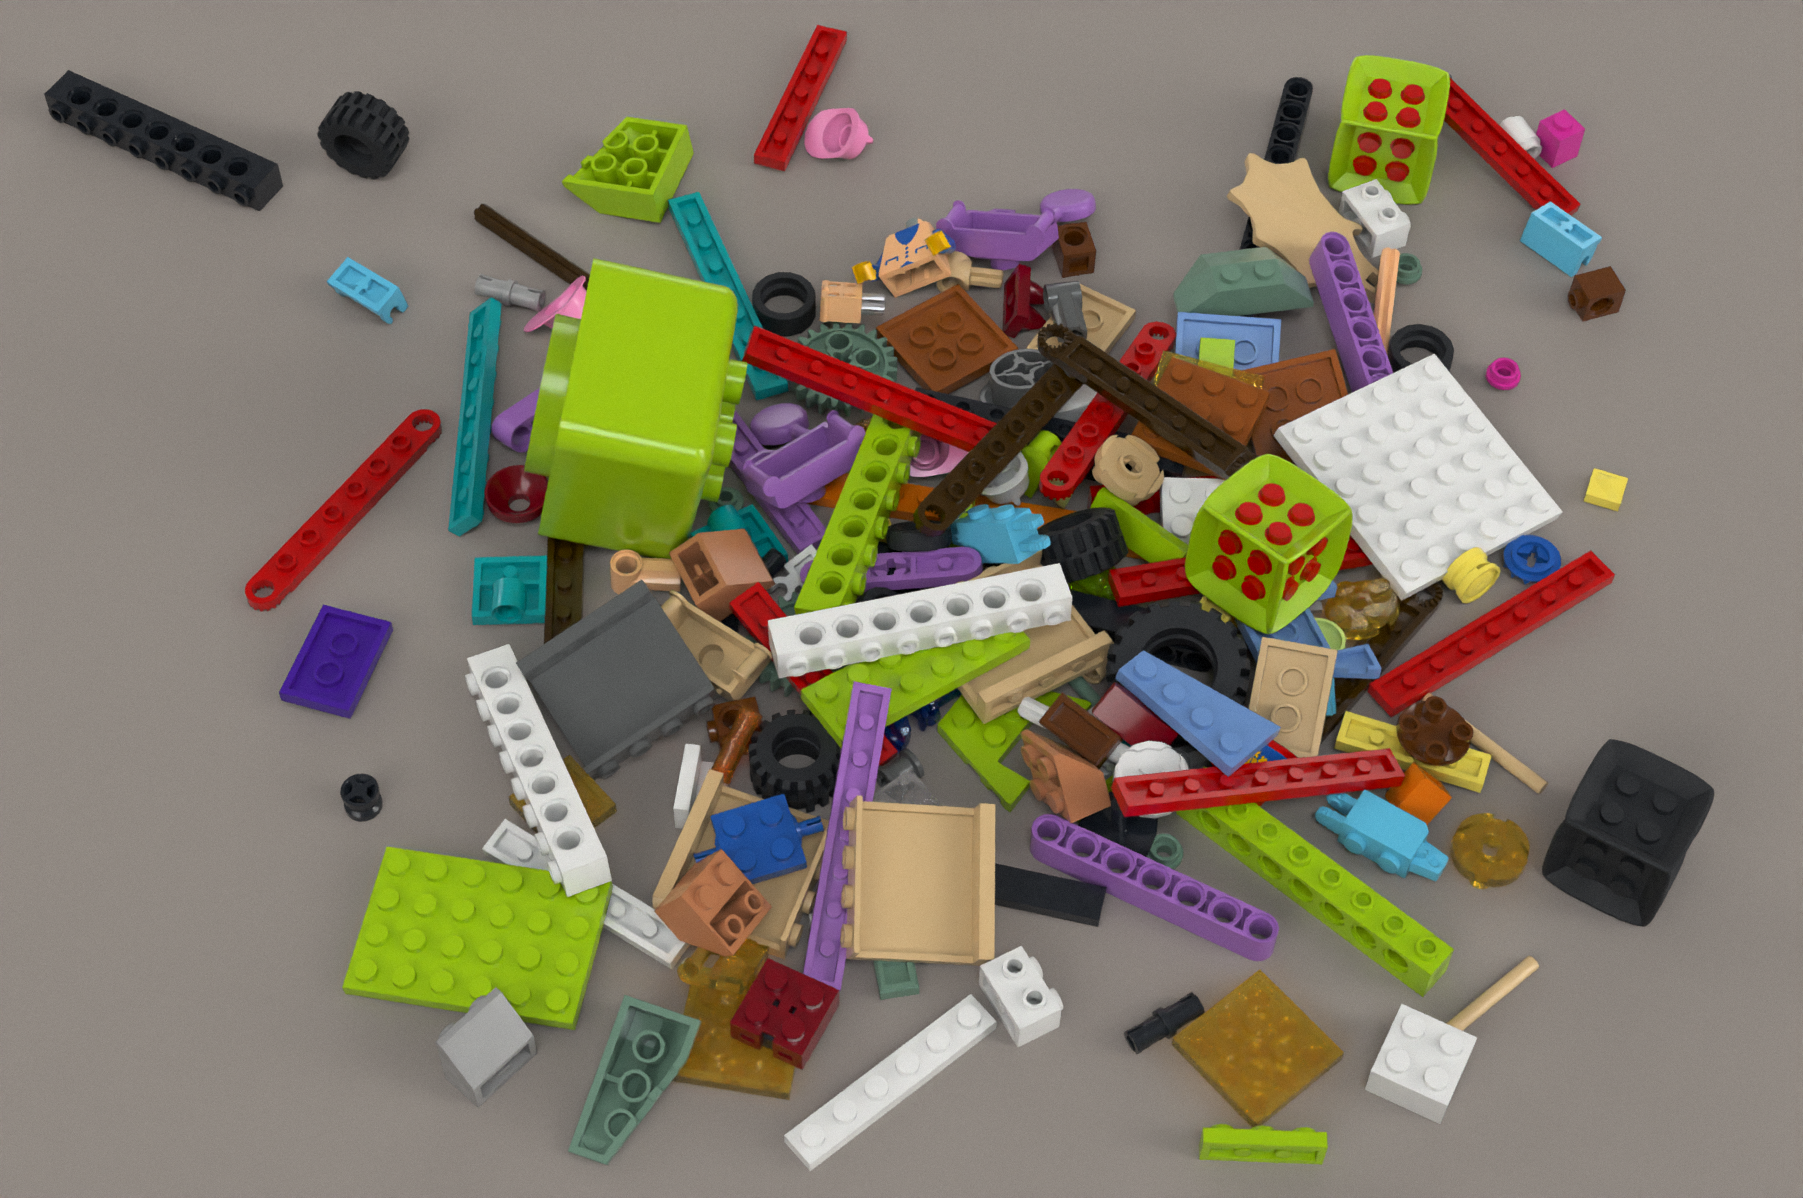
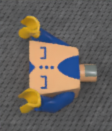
(910, 259)

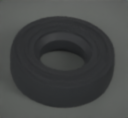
(907, 538)

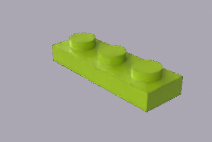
(1263, 1145)

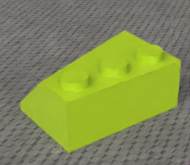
(634, 169)

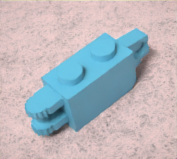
(1000, 533)
(1383, 834)

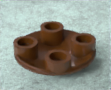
(1434, 732)

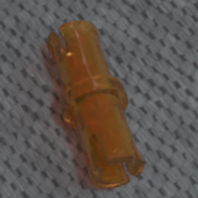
(736, 742)

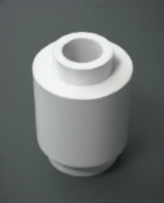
(1522, 134)

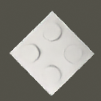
(1420, 1063)

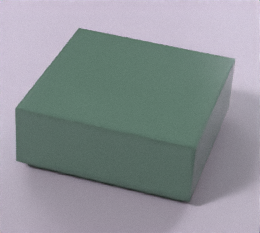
(896, 979)

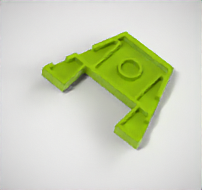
(990, 743)

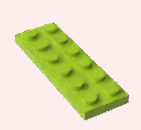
(913, 677)

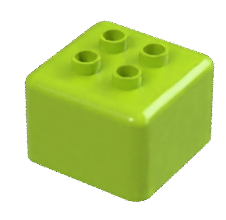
(636, 410)

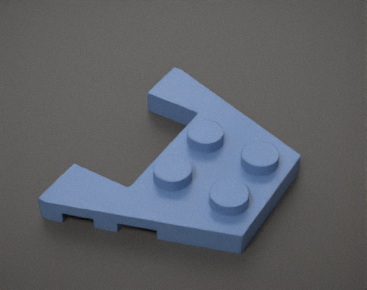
(1350, 662)

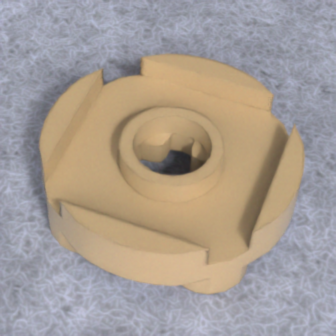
(1111, 470)

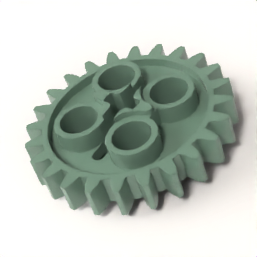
(853, 348)

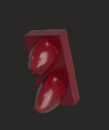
(1018, 296)

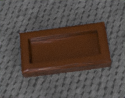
(1080, 730)

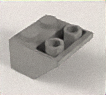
(485, 1047)

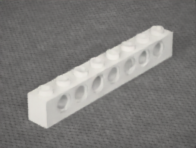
(919, 620)
(538, 771)

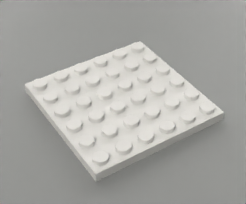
(1418, 473)

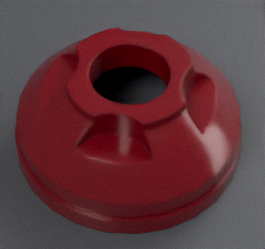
(514, 484)

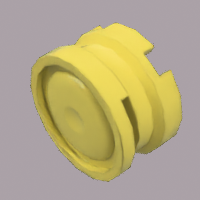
(1471, 575)

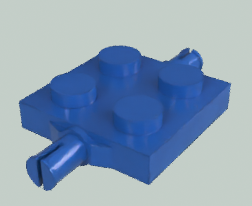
(762, 838)

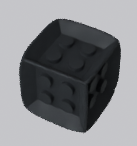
(1627, 832)

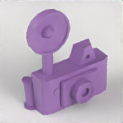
(1012, 236)
(803, 465)

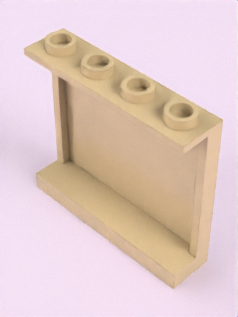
(1054, 658)
(919, 883)
(787, 894)

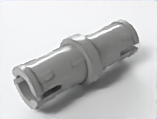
(510, 292)

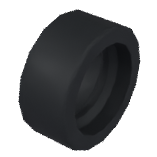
(784, 284)
(1422, 337)

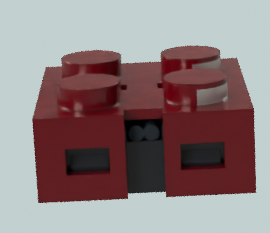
(784, 1013)

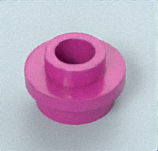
(1503, 374)

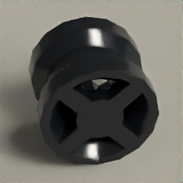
(361, 787)

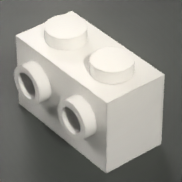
(1378, 214)
(1020, 995)

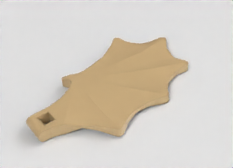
(1293, 216)

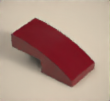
(1131, 718)

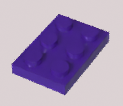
(336, 661)

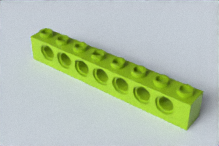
(860, 517)
(1326, 892)

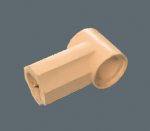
(657, 573)

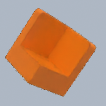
(1419, 794)

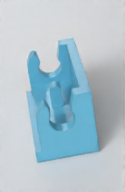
(1560, 238)
(367, 289)

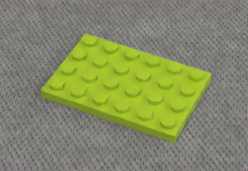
(461, 926)

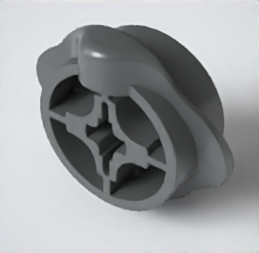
(1014, 376)

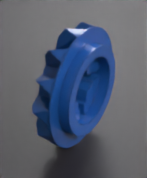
(1546, 558)

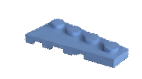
(1203, 717)

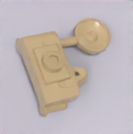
(722, 653)

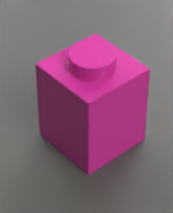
(1559, 138)

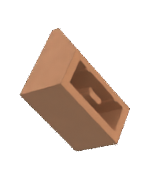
(719, 569)
(1063, 778)
(713, 906)

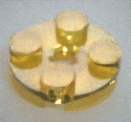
(1378, 606)
(1486, 870)

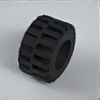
(363, 135)
(1084, 543)
(794, 736)

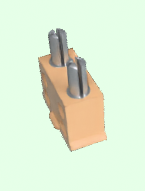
(846, 302)

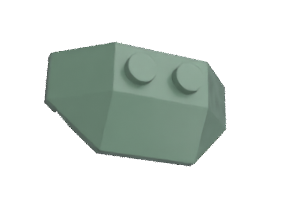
(1242, 284)

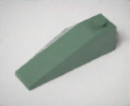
(635, 1069)

